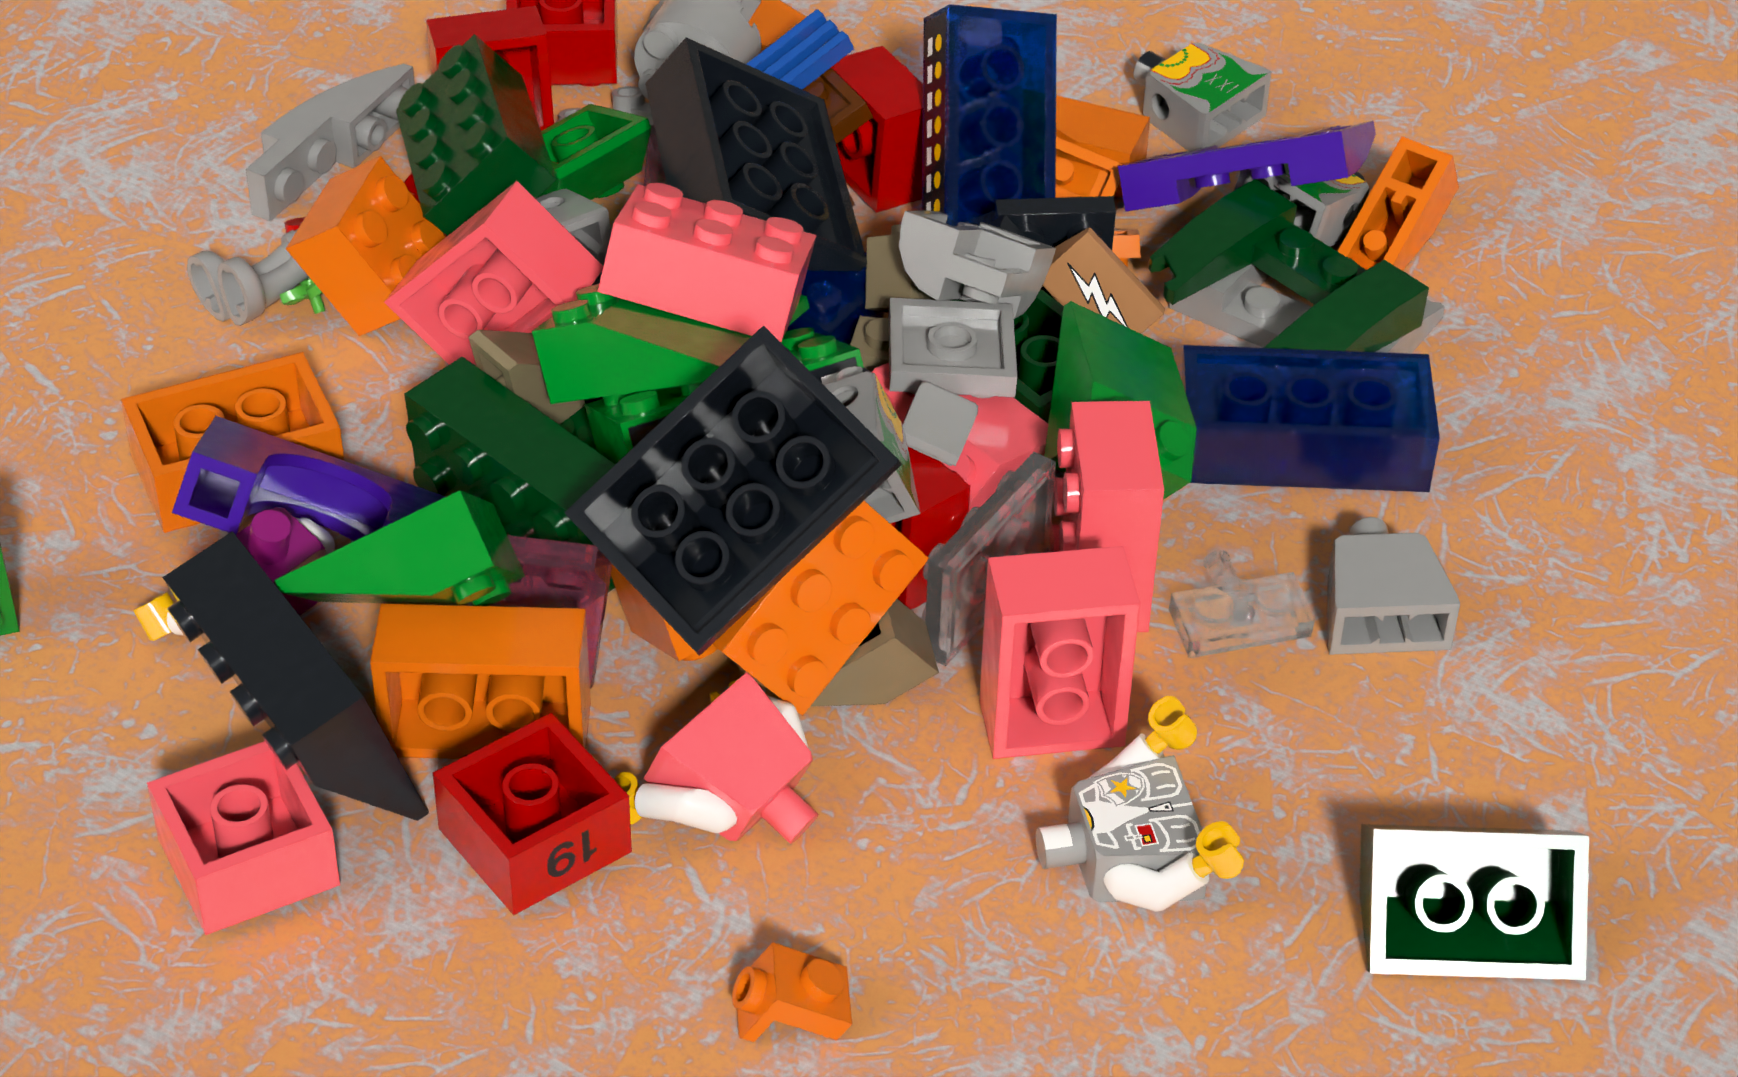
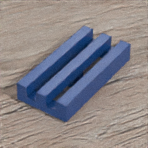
(811, 35)

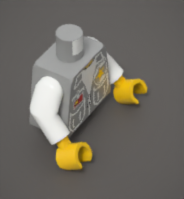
(1138, 827)

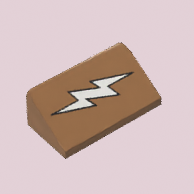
(1095, 278)

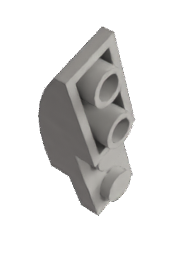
(327, 129)

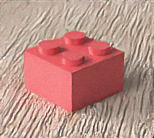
(243, 836)

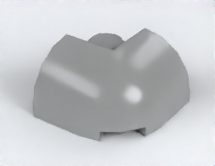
(972, 261)

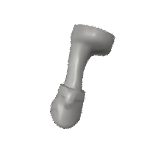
(242, 290)

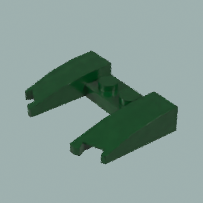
(1256, 227)

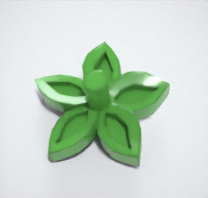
(306, 290)

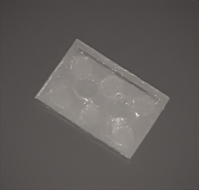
(1007, 524)

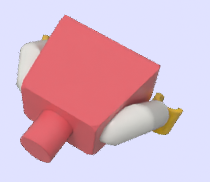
(730, 768)

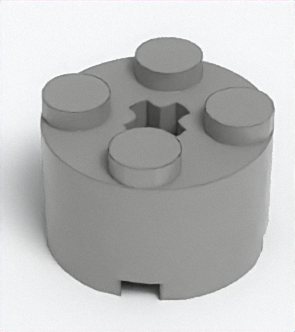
(708, 22)

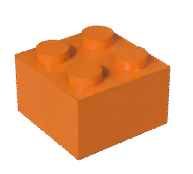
(363, 242)

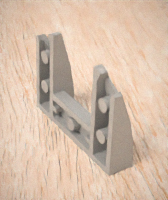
(1260, 313)

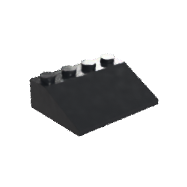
(756, 145)
(732, 489)
(287, 678)

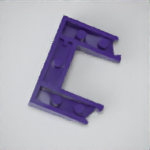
(1311, 158)

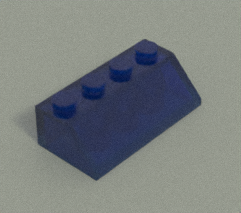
(1311, 418)

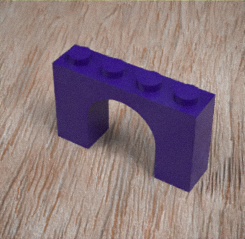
(250, 471)

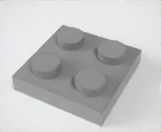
(953, 346)

